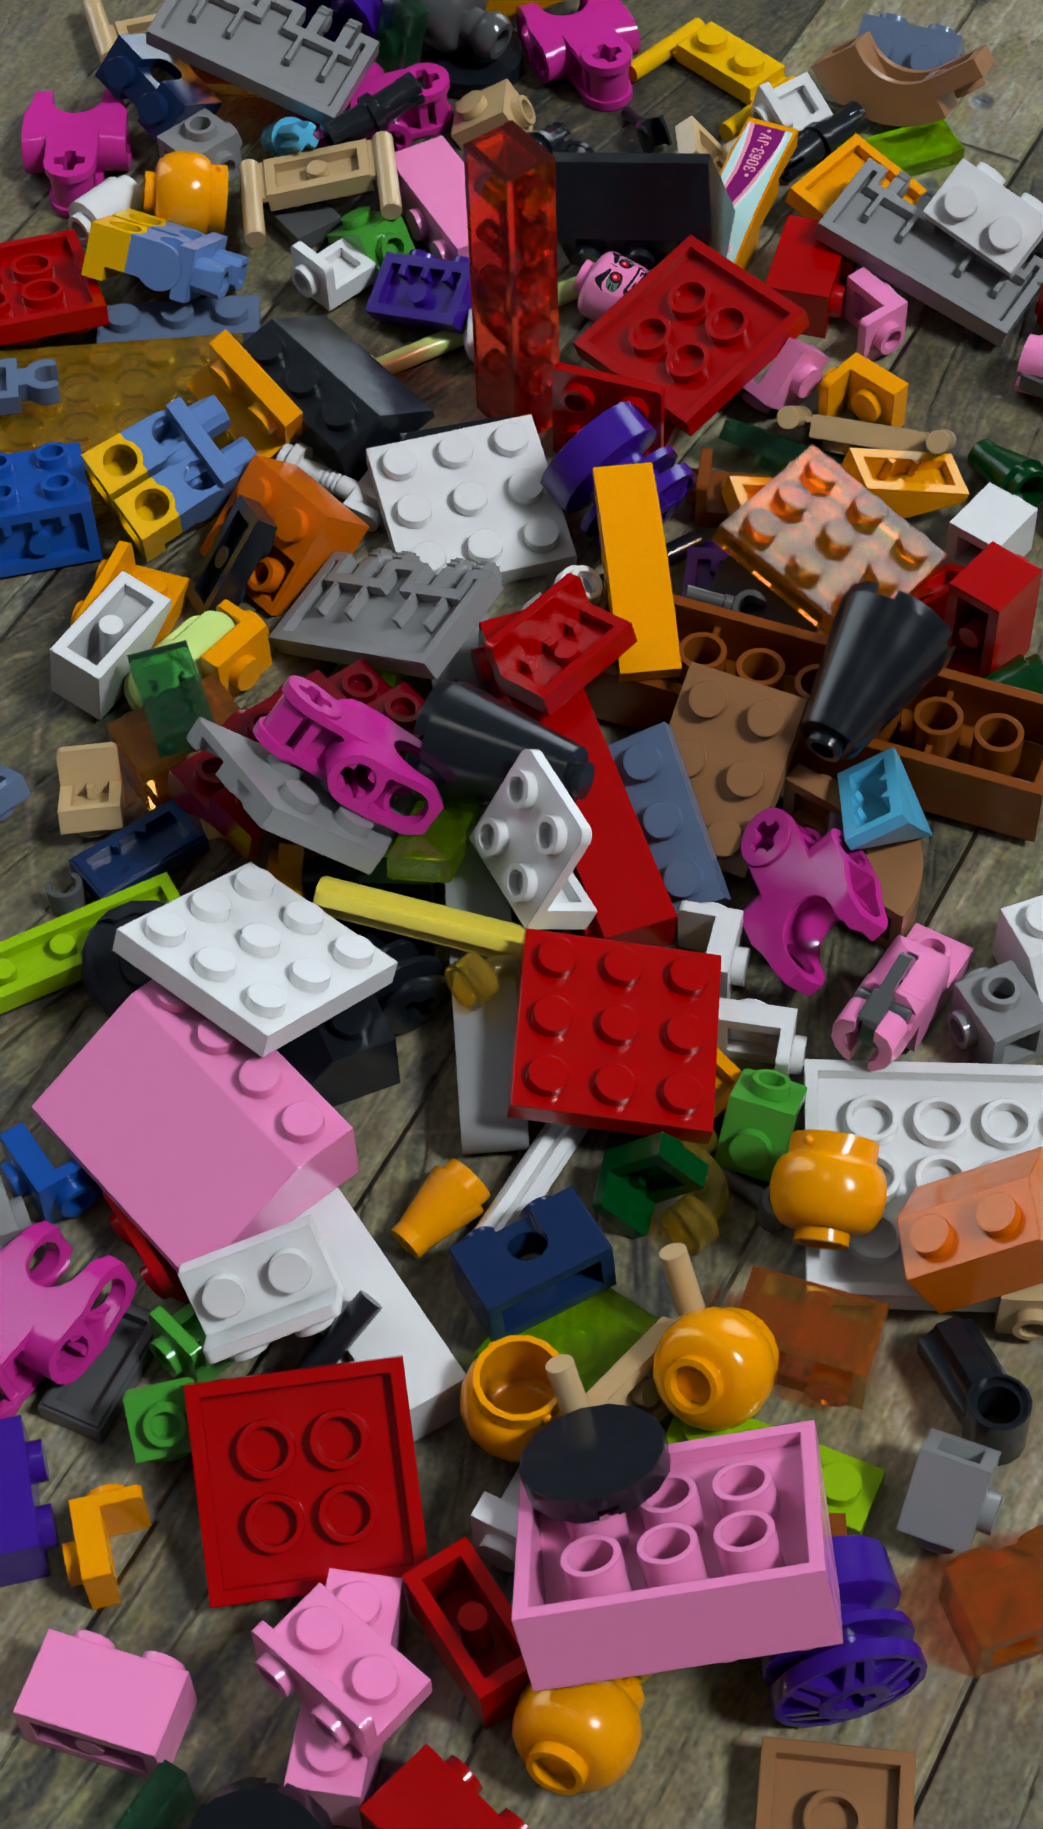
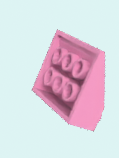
(194, 1128)
(702, 1573)

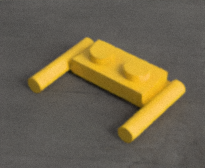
(719, 59)

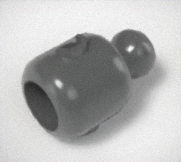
(463, 22)

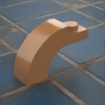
(896, 93)
(897, 865)

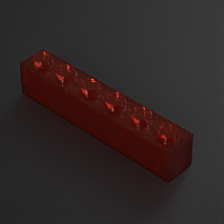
(513, 272)

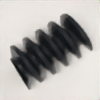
(418, 982)

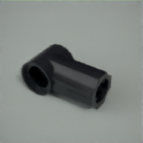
(977, 1386)

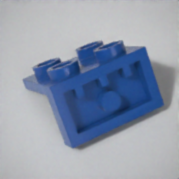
(45, 510)

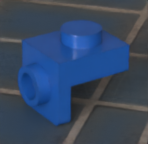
(51, 1191)

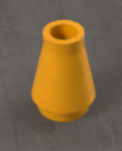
(441, 1207)

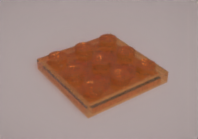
(822, 532)

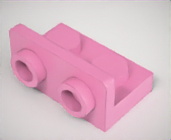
(341, 1670)

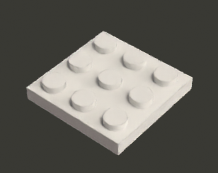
(473, 499)
(255, 957)

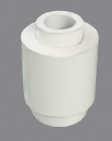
(104, 200)

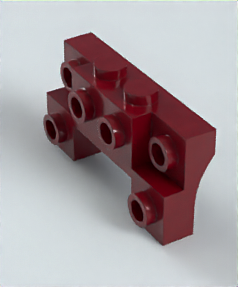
(205, 796)

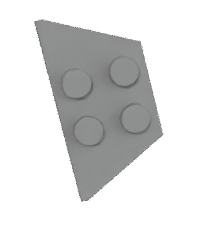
(292, 800)

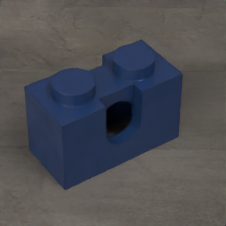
(158, 104)
(519, 1294)

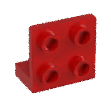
(585, 393)

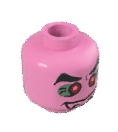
(605, 283)

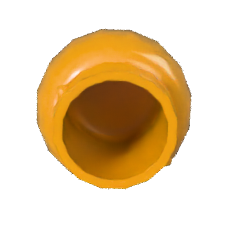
(187, 191)
(828, 1188)
(716, 1367)
(508, 1395)
(579, 1734)

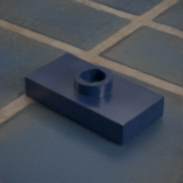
(140, 851)

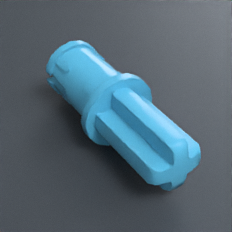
(289, 136)

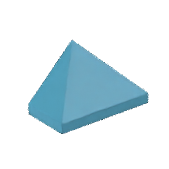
(880, 803)

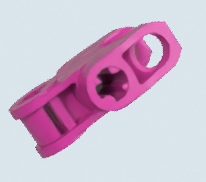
(586, 47)
(414, 122)
(75, 146)
(350, 751)
(804, 890)
(49, 1326)

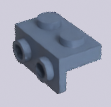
(911, 44)

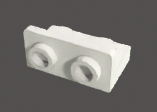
(263, 1290)

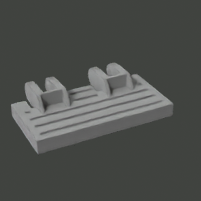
(268, 51)
(916, 256)
(389, 611)

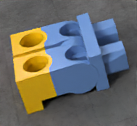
(163, 256)
(167, 472)

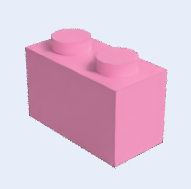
(105, 1702)

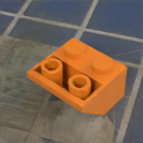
(308, 530)

